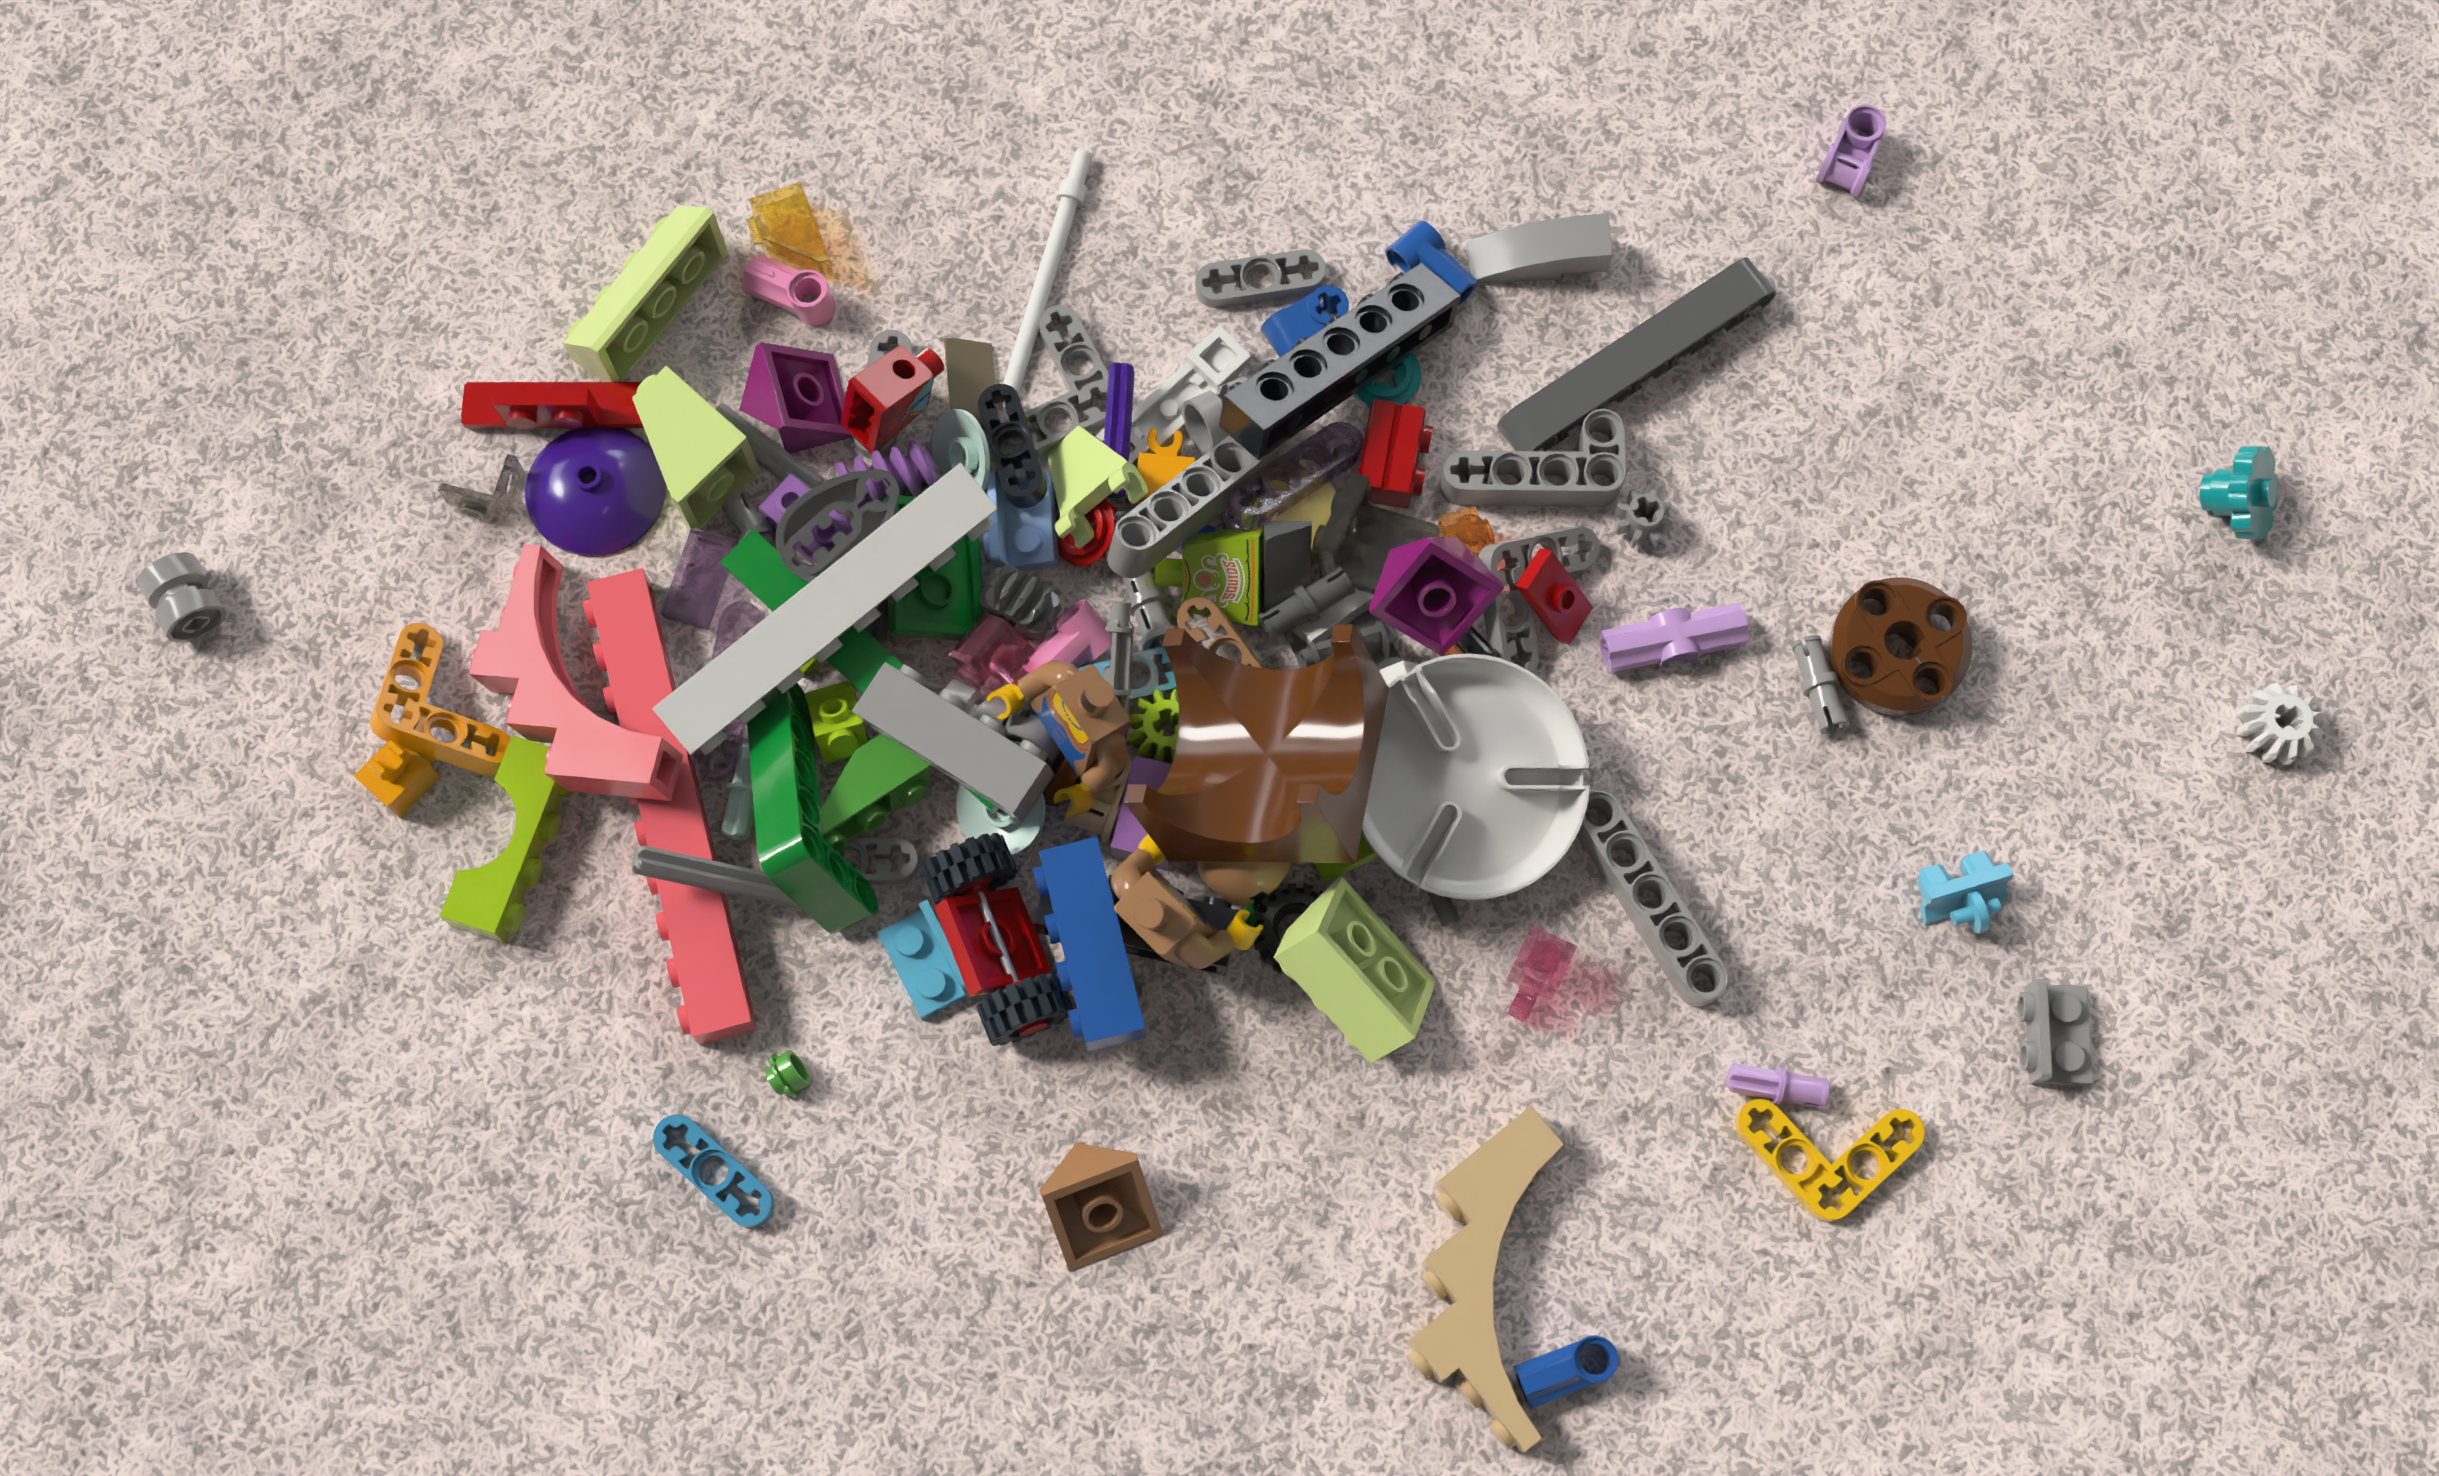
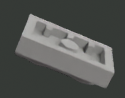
(2056, 1034)

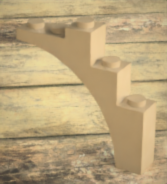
(1464, 1336)

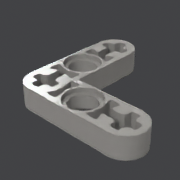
(1080, 388)
(1517, 557)

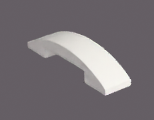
(1208, 365)

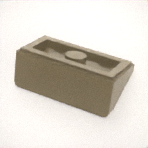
(968, 373)

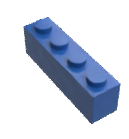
(1091, 943)

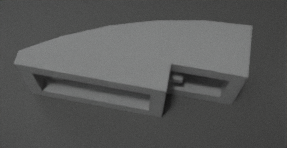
(1542, 250)

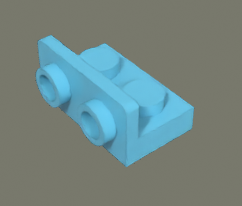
(924, 961)

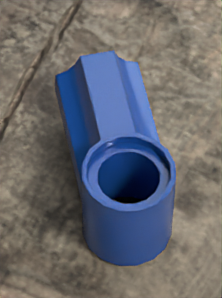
(1426, 246)
(1561, 1372)

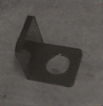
(478, 504)

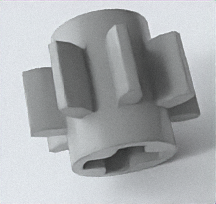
(1640, 529)

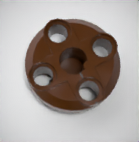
(1907, 612)

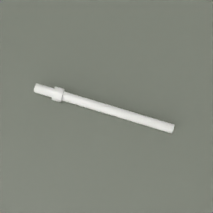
(1070, 196)

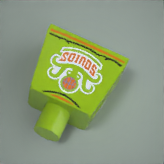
(1221, 568)

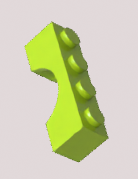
(491, 896)

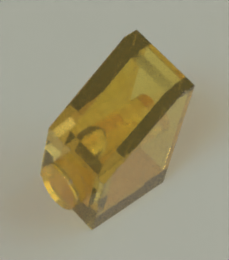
(789, 229)

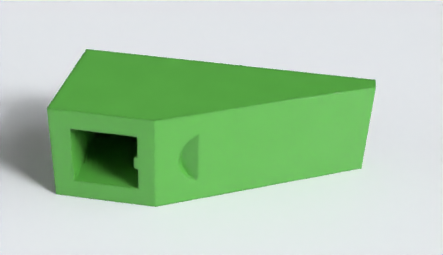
(871, 788)

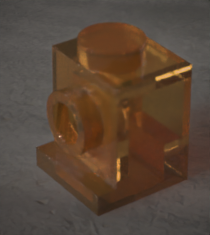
(1468, 528)

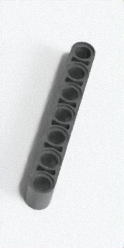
(1637, 356)

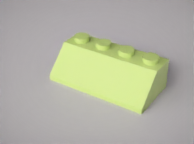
(647, 294)

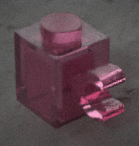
(991, 653)
(1538, 969)

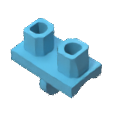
(1966, 897)

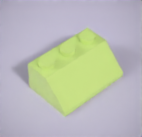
(1357, 971)

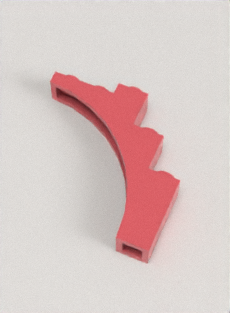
(546, 708)

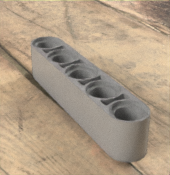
(1181, 508)
(1649, 922)

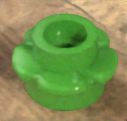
(787, 1074)

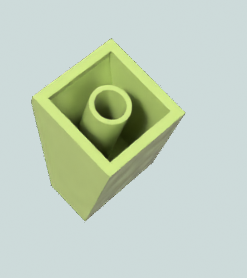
(694, 446)

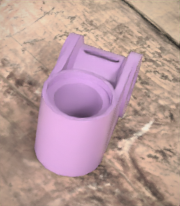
(1851, 154)

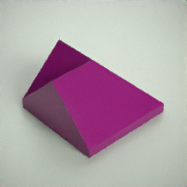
(796, 395)
(1433, 591)

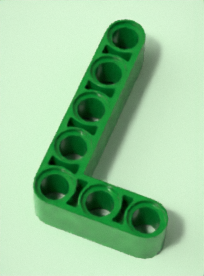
(790, 818)

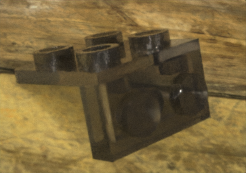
(1363, 534)

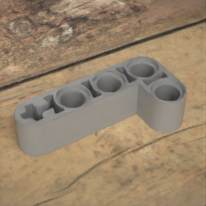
(1533, 466)

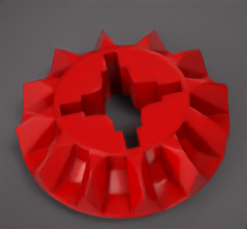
(1096, 548)

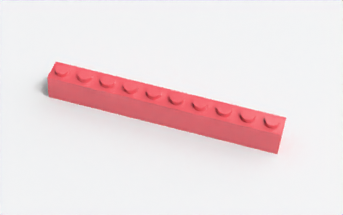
(692, 917)

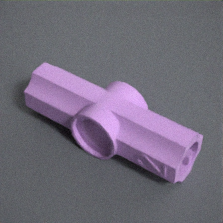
(1674, 637)

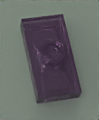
(698, 579)

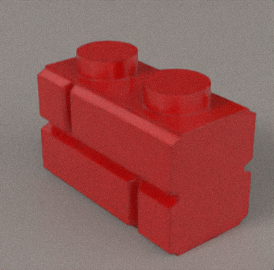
(1392, 452)

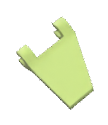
(1083, 476)

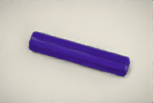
(1119, 412)

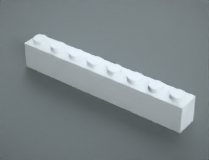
(826, 609)

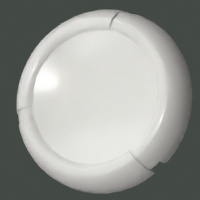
(1475, 778)

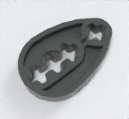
(814, 509)

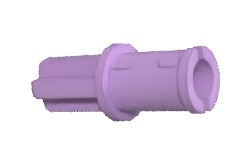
(1778, 1085)

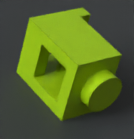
(834, 723)

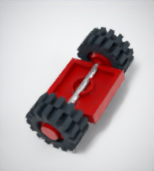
(994, 939)

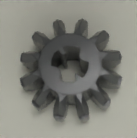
(1020, 601)

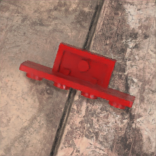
(550, 405)

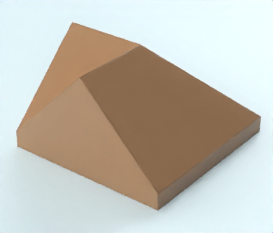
(1099, 1204)

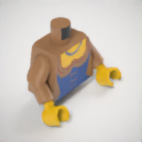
(1082, 721)
(1168, 918)

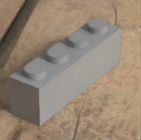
(954, 741)

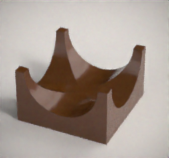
(1267, 757)

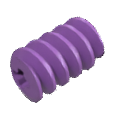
(908, 470)

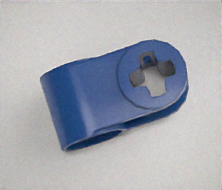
(1304, 318)

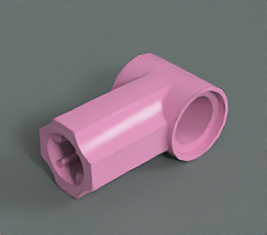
(789, 288)
(1076, 638)

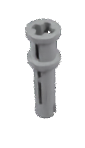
(1148, 606)

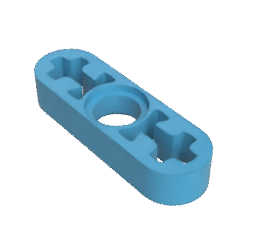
(677, 1157)

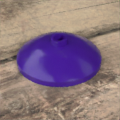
(606, 512)

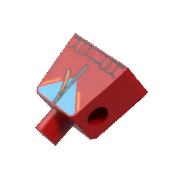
(889, 395)

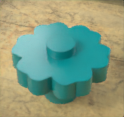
(2244, 492)

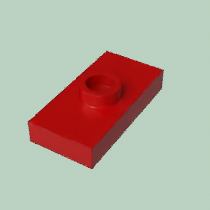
(1554, 596)

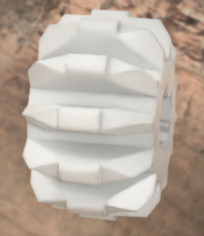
(2278, 742)

